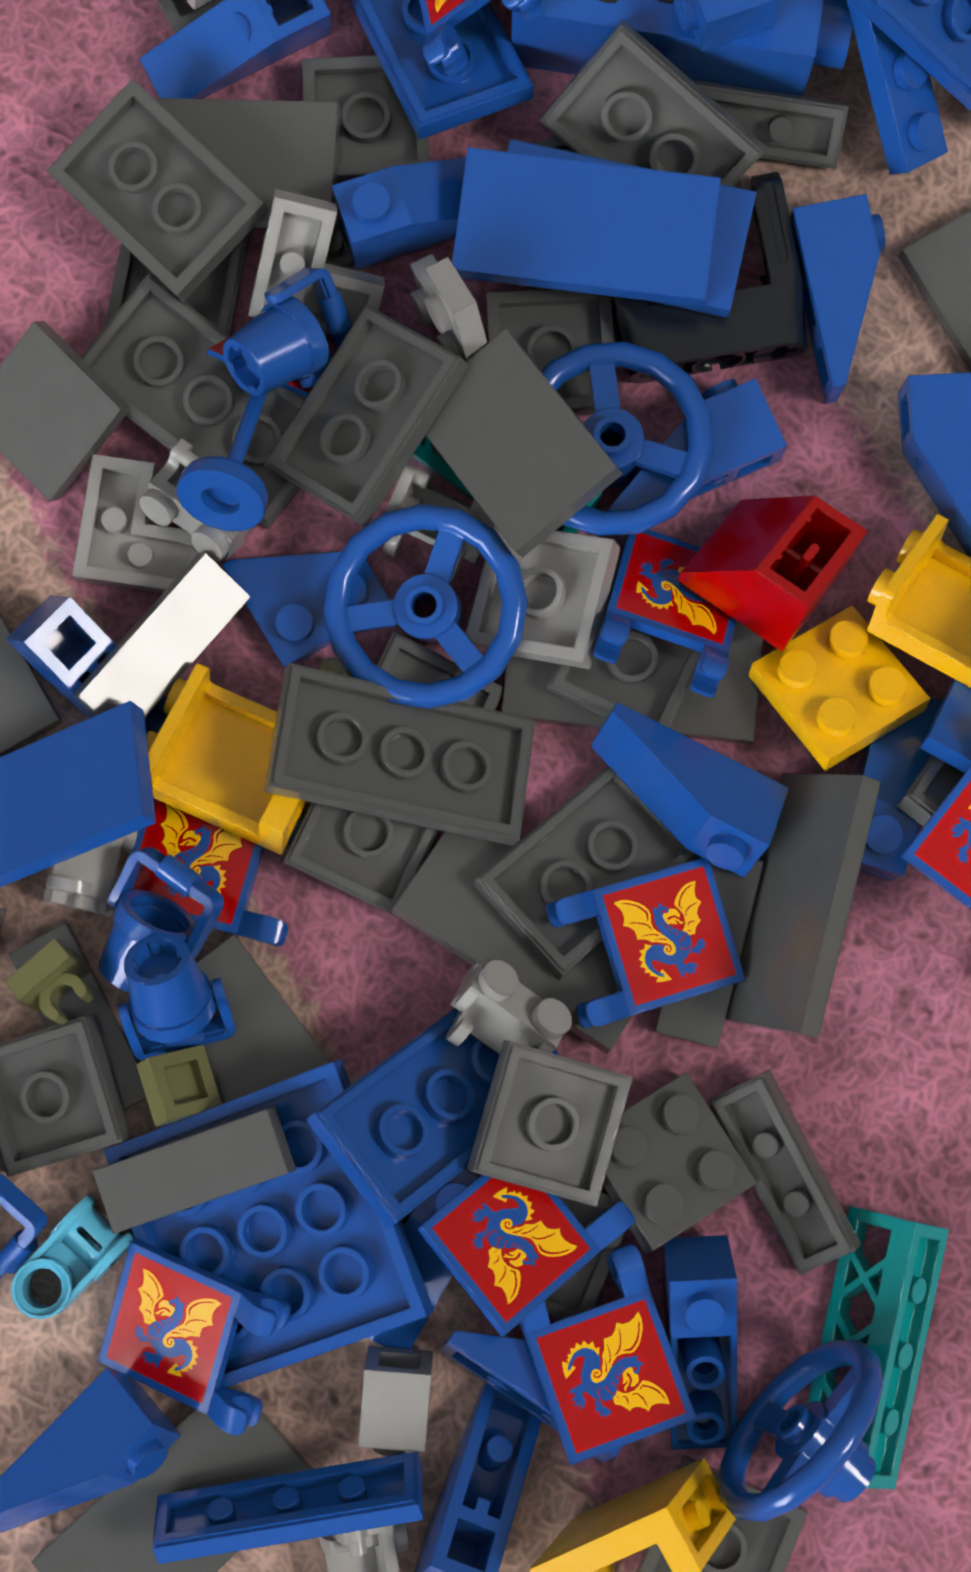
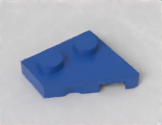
(290, 599)

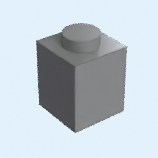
(395, 1400)

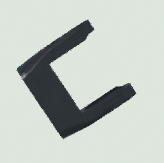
(763, 319)

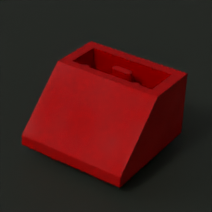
(774, 563)

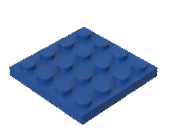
(292, 1236)

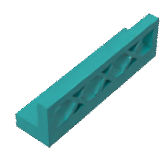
(897, 1329)

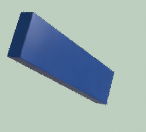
(288, 1507)

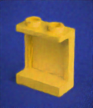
(927, 603)
(216, 762)
(674, 1512)

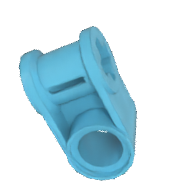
(72, 1257)

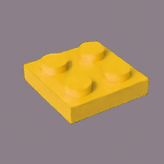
(838, 687)

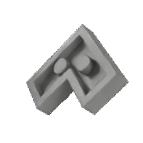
(300, 238)
(449, 305)
(115, 535)

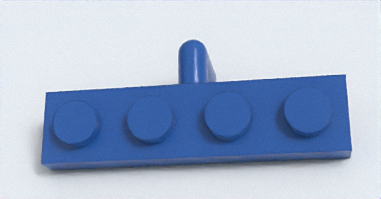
(900, 99)

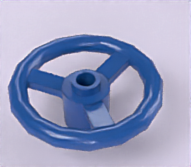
(619, 428)
(444, 624)
(815, 1440)

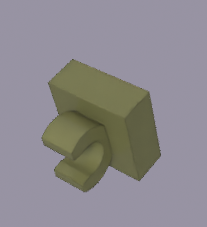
(48, 977)
(178, 1084)

